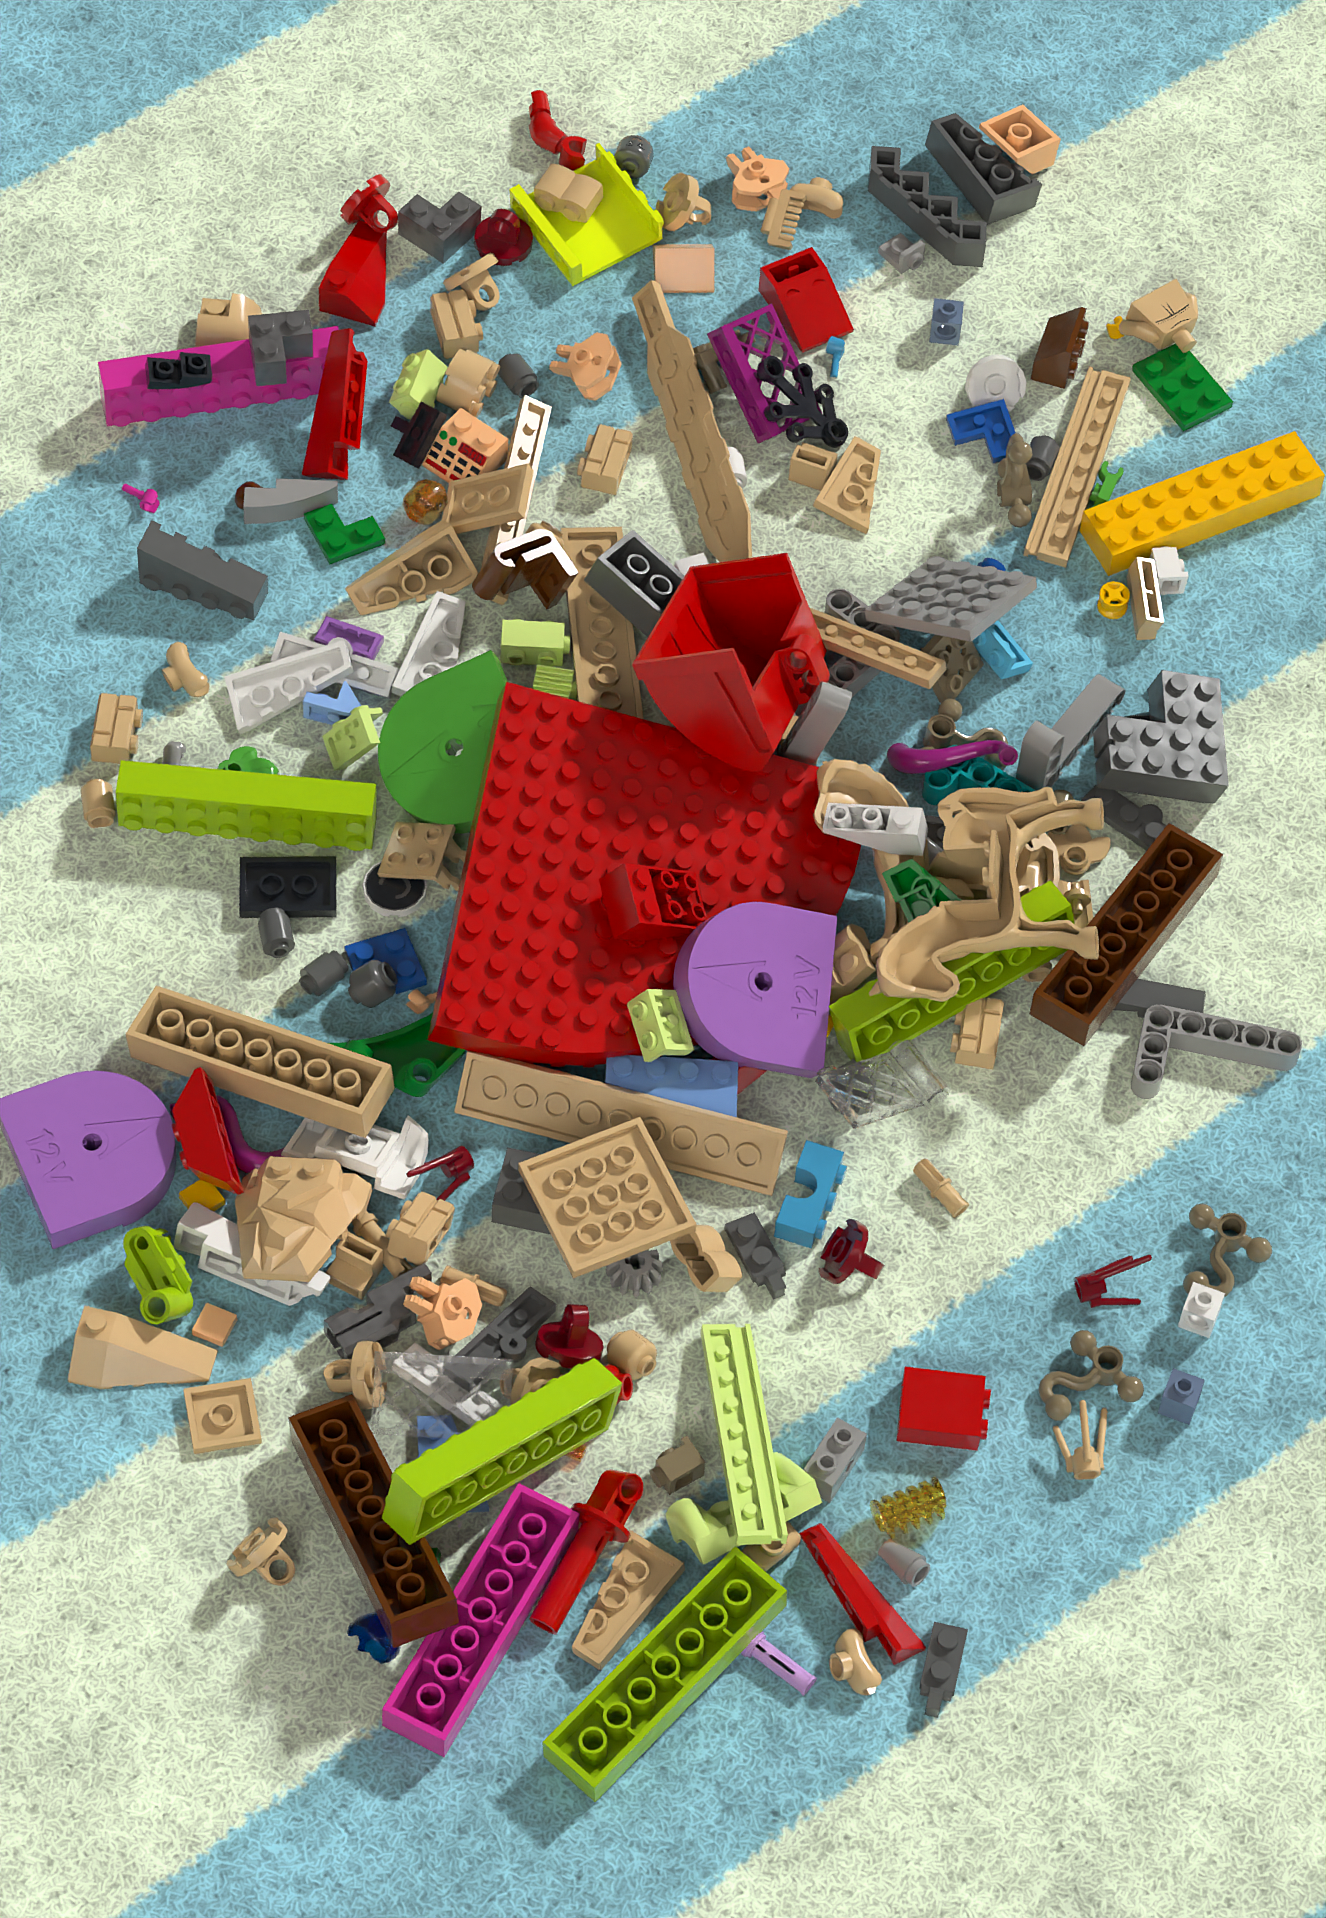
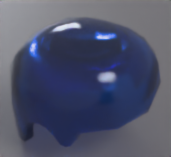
(373, 1638)

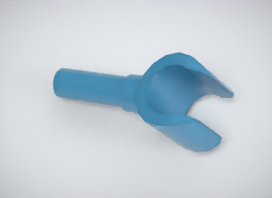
(836, 348)

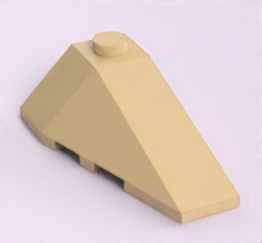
(417, 569)
(126, 1352)

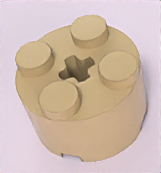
(468, 381)

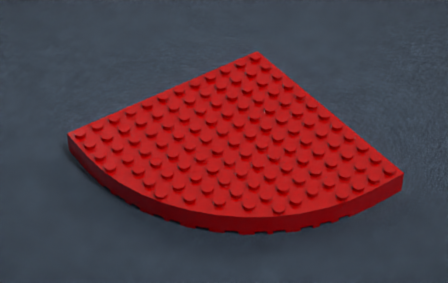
(556, 810)

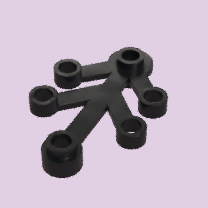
(829, 428)

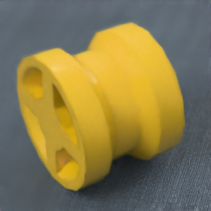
(1113, 592)

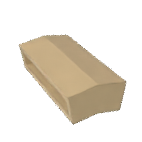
(1145, 598)

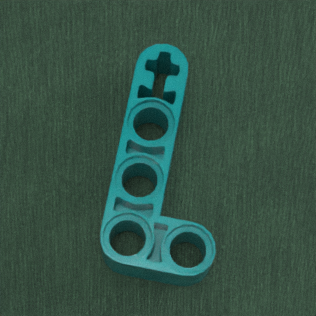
(966, 776)

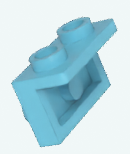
(1002, 652)

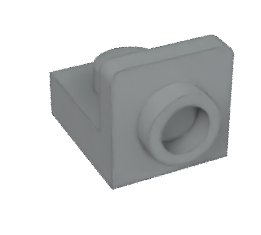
(903, 253)

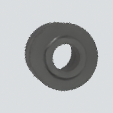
(518, 375)
(1043, 457)
(275, 933)
(323, 973)

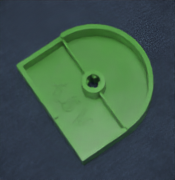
(426, 732)

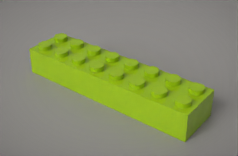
(246, 805)
(873, 1023)
(500, 1450)
(664, 1674)

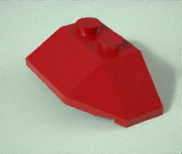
(204, 1135)

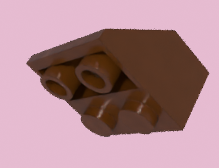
(1060, 348)

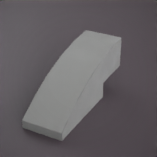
(287, 500)

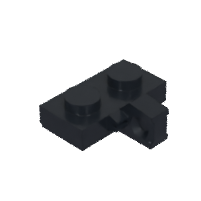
(418, 434)

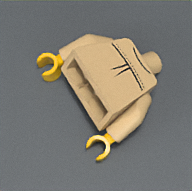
(1160, 318)

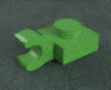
(1103, 492)

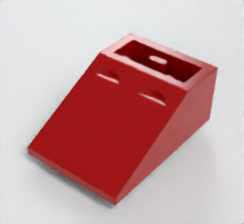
(805, 299)
(651, 902)

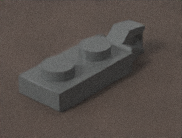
(757, 1253)
(942, 1665)

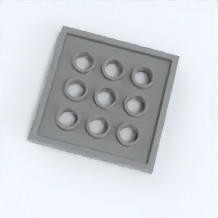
(951, 598)

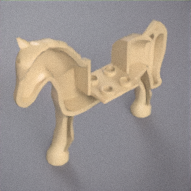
(859, 784)
(990, 835)

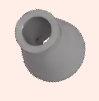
(906, 1563)

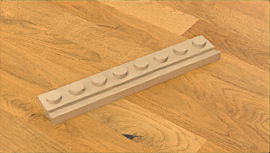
(1077, 467)

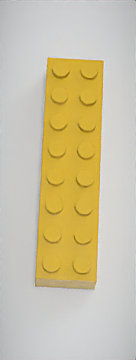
(1202, 502)

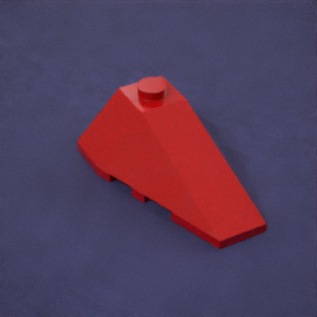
(357, 277)

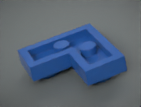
(983, 421)
(393, 949)

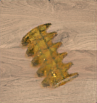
(909, 1507)

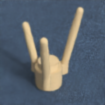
(1085, 1461)

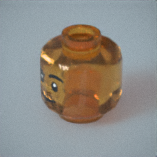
(425, 501)

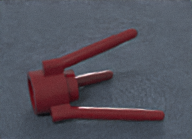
(453, 1164)
(1092, 1285)

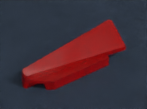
(337, 410)
(860, 1598)

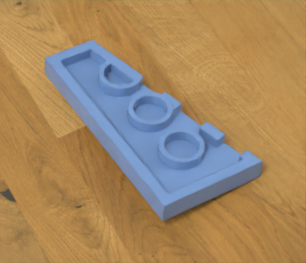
(687, 1081)

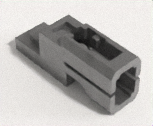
(378, 1320)

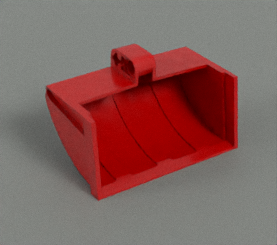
(734, 657)

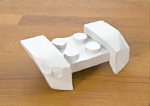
(379, 1155)

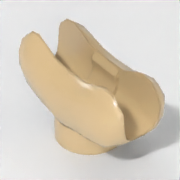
(820, 197)
(183, 673)
(769, 1554)
(853, 1663)

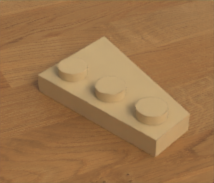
(851, 486)

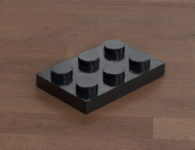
(295, 884)

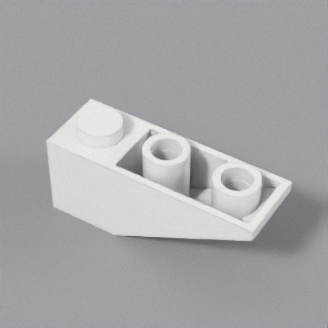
(880, 827)

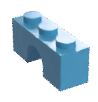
(802, 1218)

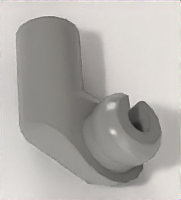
(173, 753)

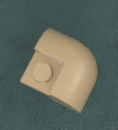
(224, 320)
(850, 961)

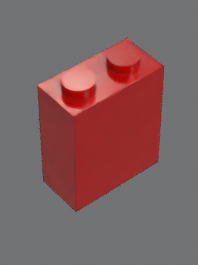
(942, 1408)

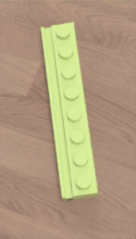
(743, 1434)

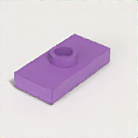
(363, 642)

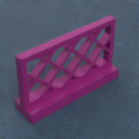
(743, 379)

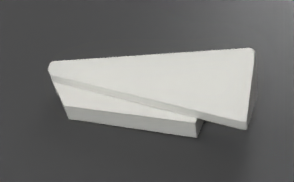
(218, 1246)

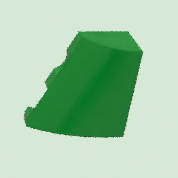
(916, 889)

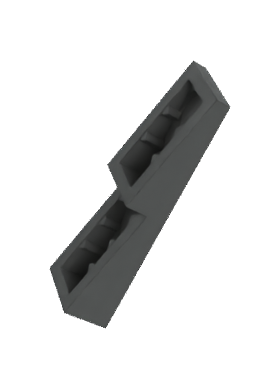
(1149, 993)

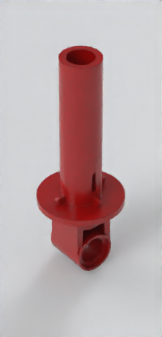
(601, 1522)

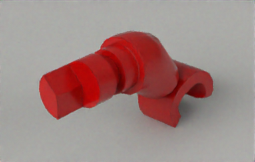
(550, 137)

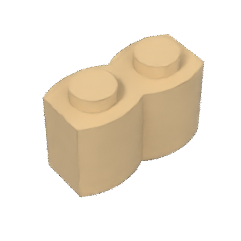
(568, 193)
(706, 1260)

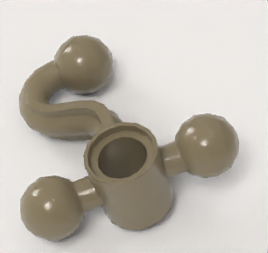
(1016, 484)
(944, 724)
(1257, 1248)
(1085, 1344)

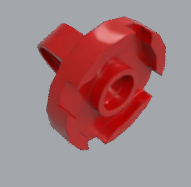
(368, 203)

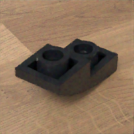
(186, 372)

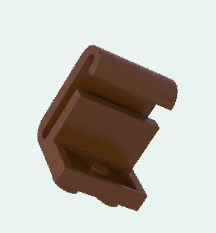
(527, 561)

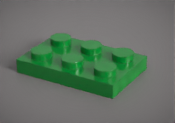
(1182, 386)

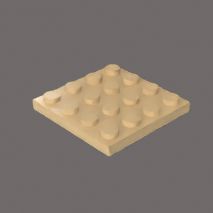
(607, 1197)

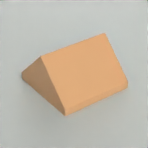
(684, 267)

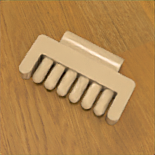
(776, 218)

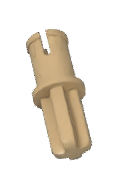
(940, 1187)
(488, 1292)

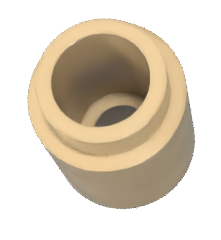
(98, 803)

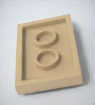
(488, 498)

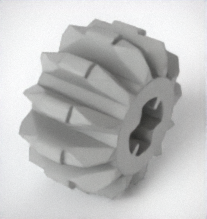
(646, 1274)

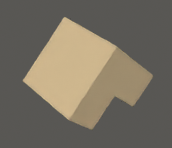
(811, 465)
(355, 1265)

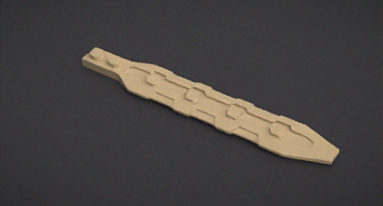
(693, 430)

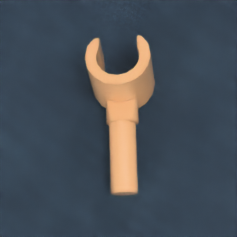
(420, 1002)

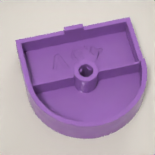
(760, 986)
(90, 1151)

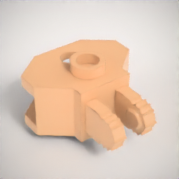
(754, 178)
(589, 364)
(445, 1310)

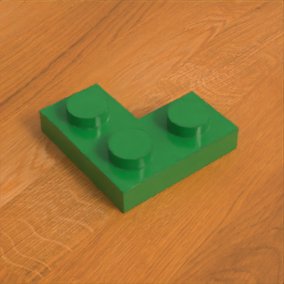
(342, 541)

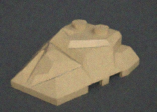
(294, 1216)

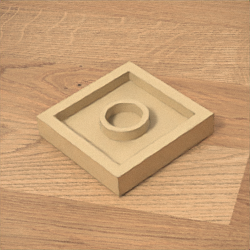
(222, 1416)

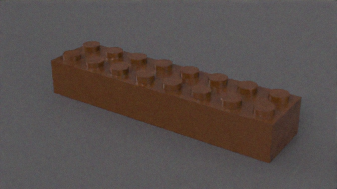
(1130, 934)
(352, 1485)

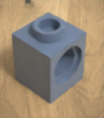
(946, 321)
(1181, 1396)

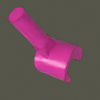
(148, 499)

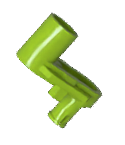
(157, 1274)

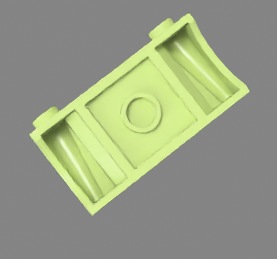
(712, 1531)

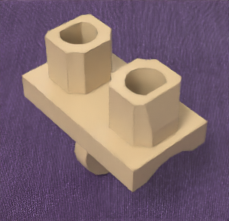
(1080, 899)

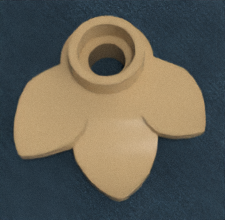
(1079, 845)

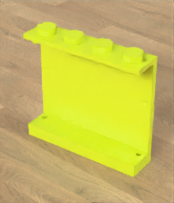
(614, 231)

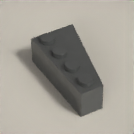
(979, 170)
(199, 574)

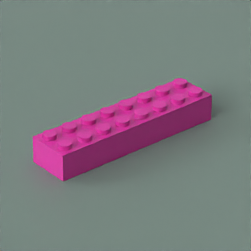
(232, 384)
(492, 1606)

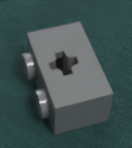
(835, 1457)

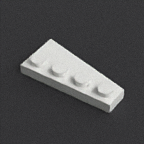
(434, 645)
(281, 684)

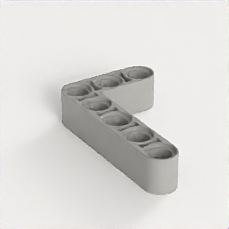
(852, 671)
(816, 724)
(1049, 750)
(1205, 1042)

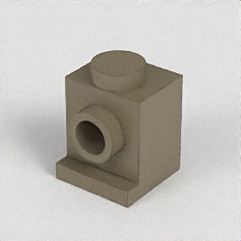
(678, 1467)

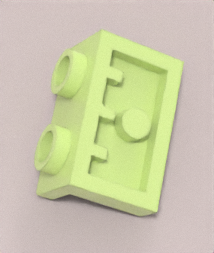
(352, 737)
(659, 1024)

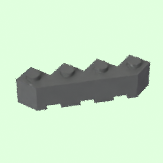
(927, 215)

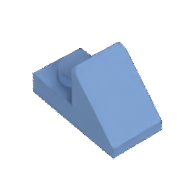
(327, 709)

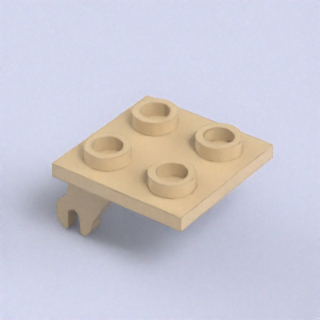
(418, 853)

